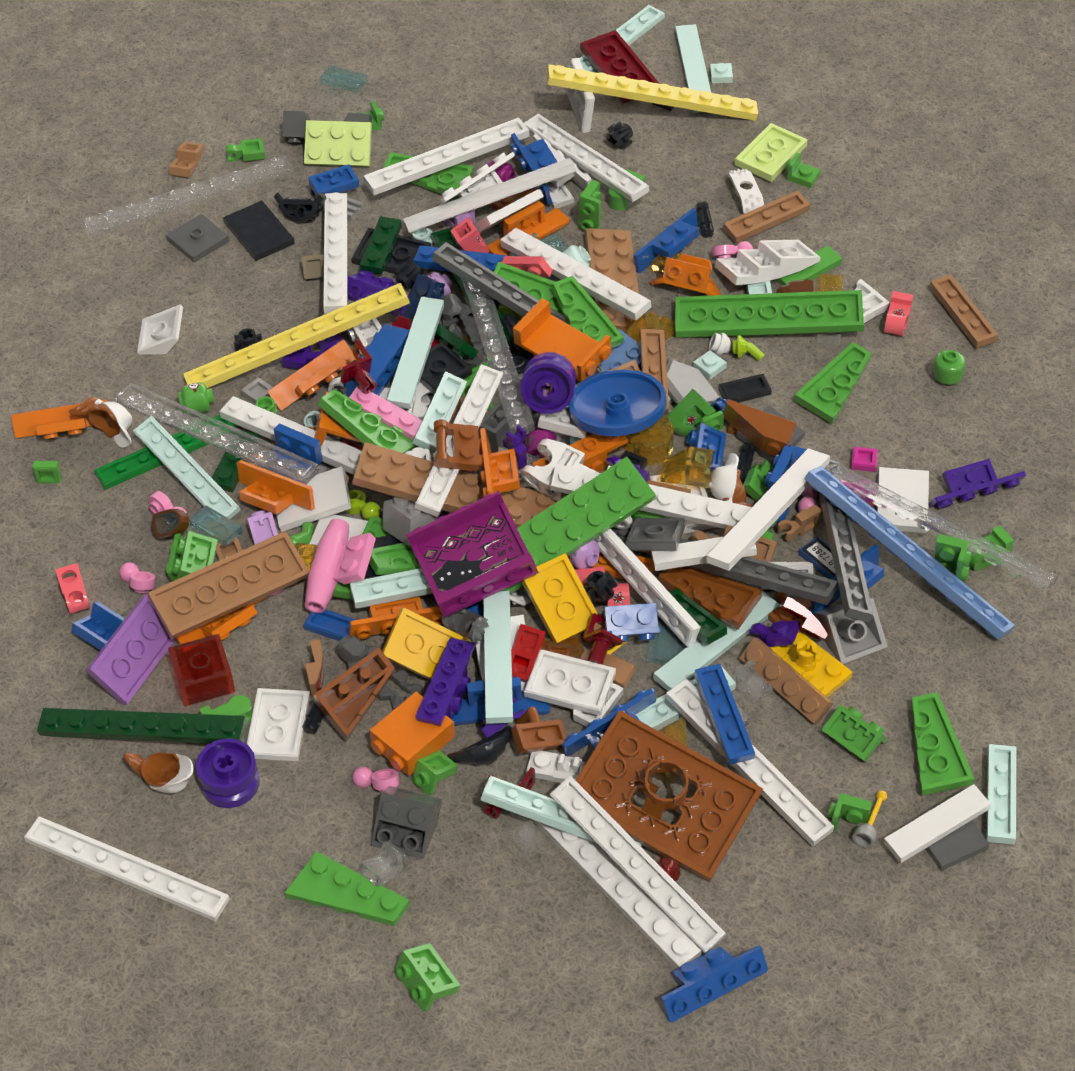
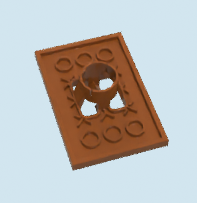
(708, 820)

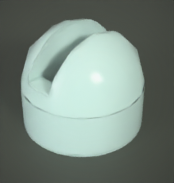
(309, 418)

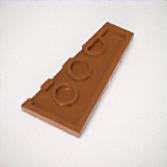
(717, 595)

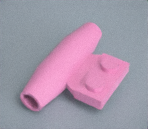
(336, 562)

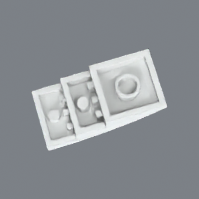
(768, 262)

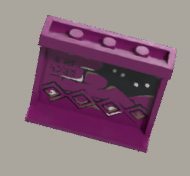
(472, 553)

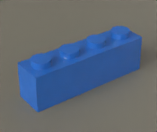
(385, 354)

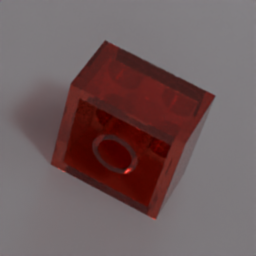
(201, 669)

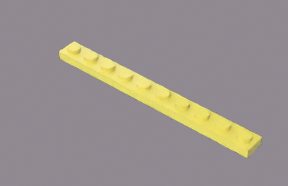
(651, 92)
(299, 337)

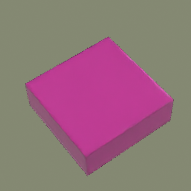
(864, 459)

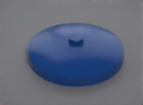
(617, 402)

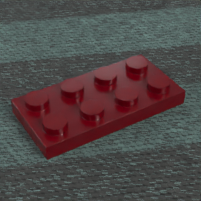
(614, 57)

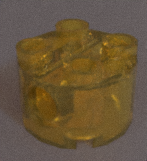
(654, 442)

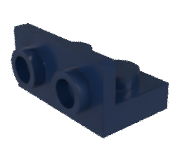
(423, 287)

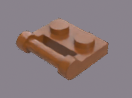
(464, 446)

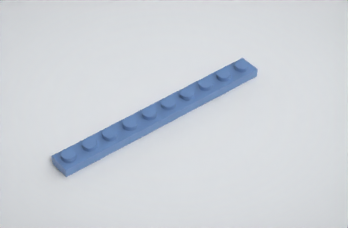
(912, 554)

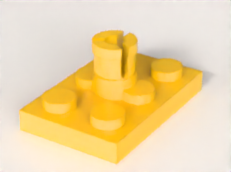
(560, 598)
(417, 643)
(814, 664)

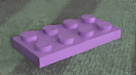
(131, 652)

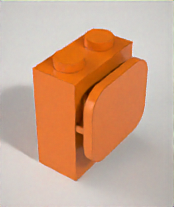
(405, 739)

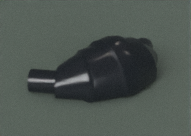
(300, 209)
(484, 751)

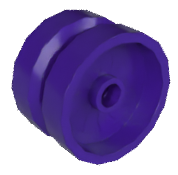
(548, 383)
(227, 773)

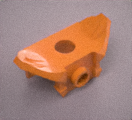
(688, 273)

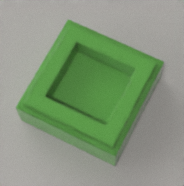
(47, 471)

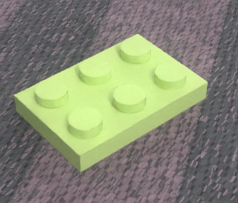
(338, 143)
(770, 152)

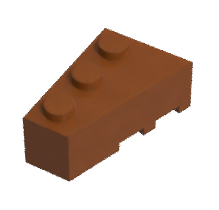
(354, 692)

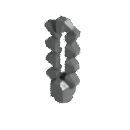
(453, 314)
(353, 651)

